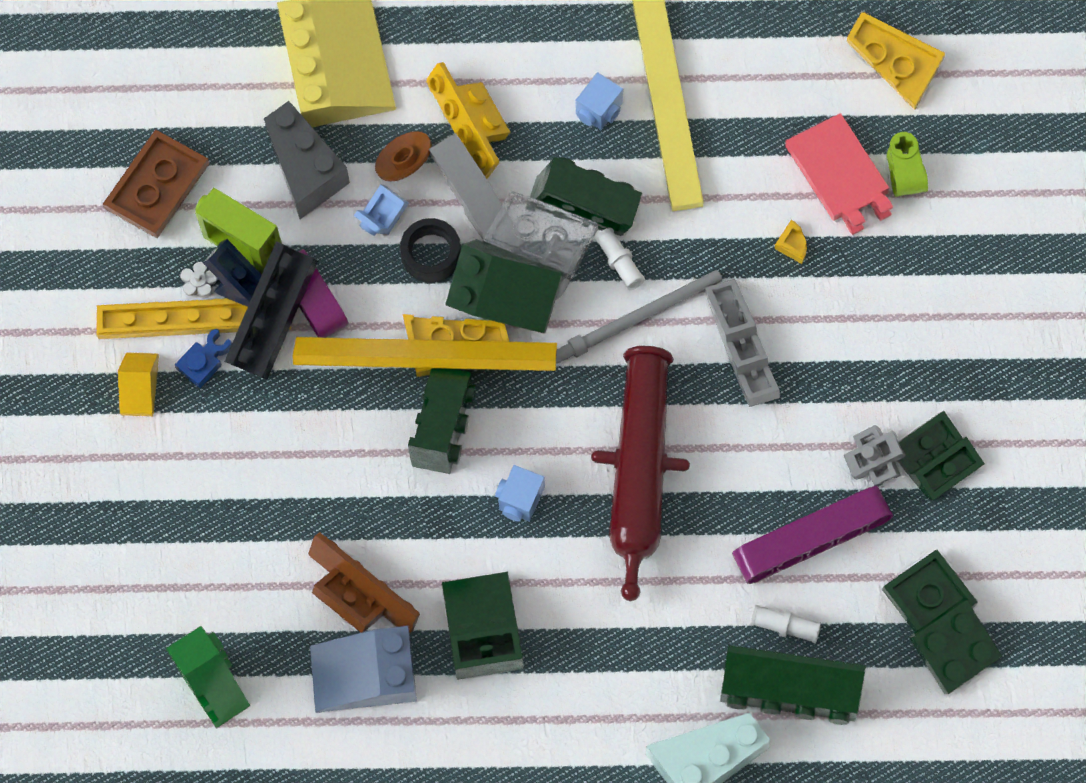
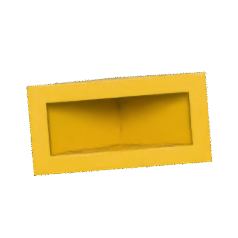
(138, 384)

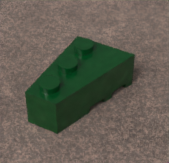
(587, 194)
(442, 420)

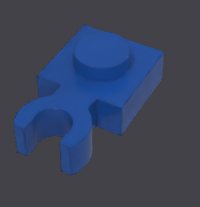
(201, 362)

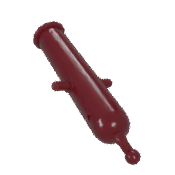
(640, 462)

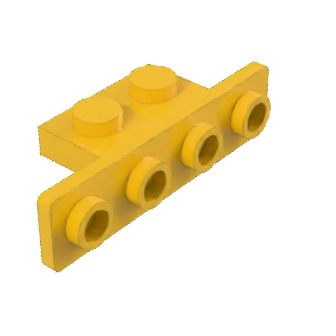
(470, 116)

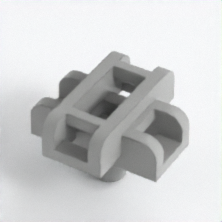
(872, 457)

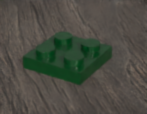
(927, 590)
(955, 646)

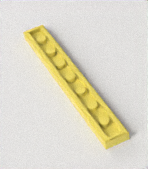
(668, 105)

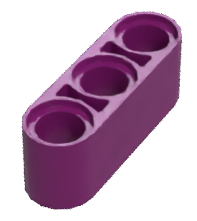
(321, 307)

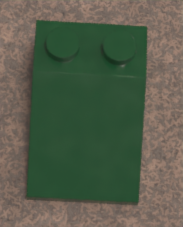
(503, 287)

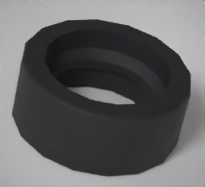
(423, 228)

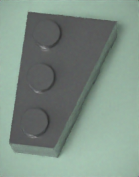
(306, 161)

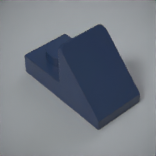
(234, 272)

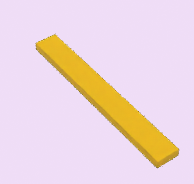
(425, 353)

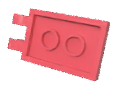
(840, 172)

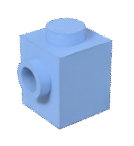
(599, 102)
(520, 493)

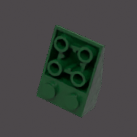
(482, 625)

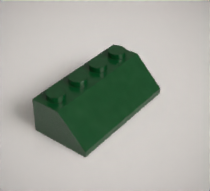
(792, 684)

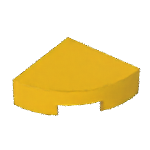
(792, 242)

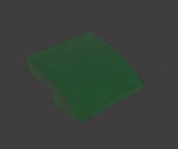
(938, 456)

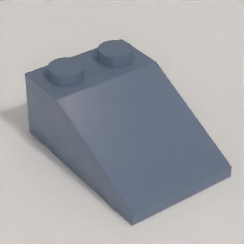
(363, 670)

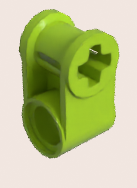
(906, 170)

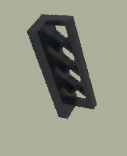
(271, 310)

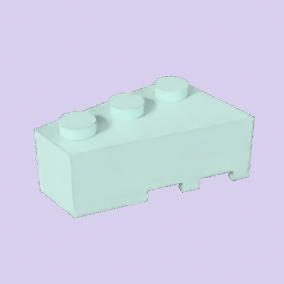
(709, 752)

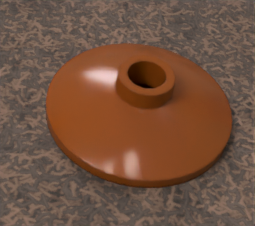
(403, 156)

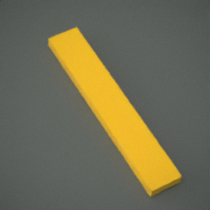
(168, 318)

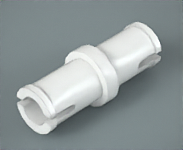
(620, 259)
(785, 623)

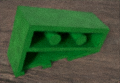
(207, 673)

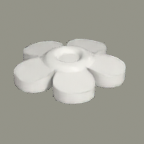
(199, 279)

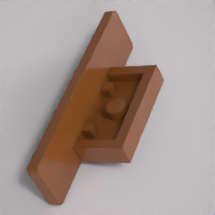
(355, 591)

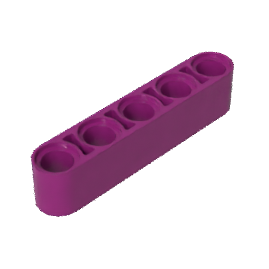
(812, 534)

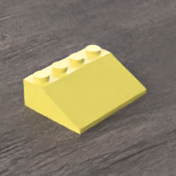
(336, 59)

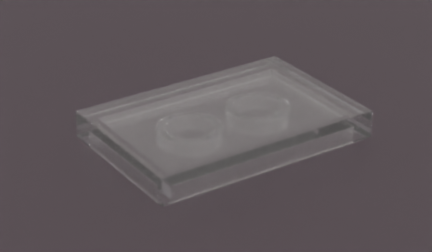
(541, 233)

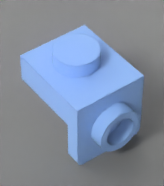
(381, 211)

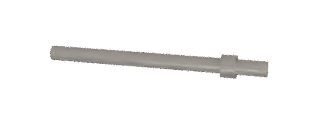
(579, 345)

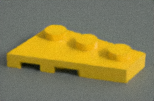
(896, 56)
(440, 329)

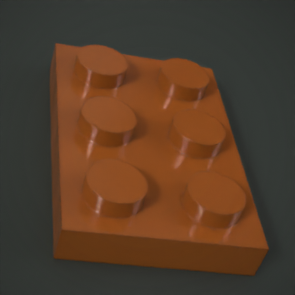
(156, 183)

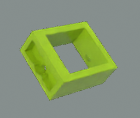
(249, 232)

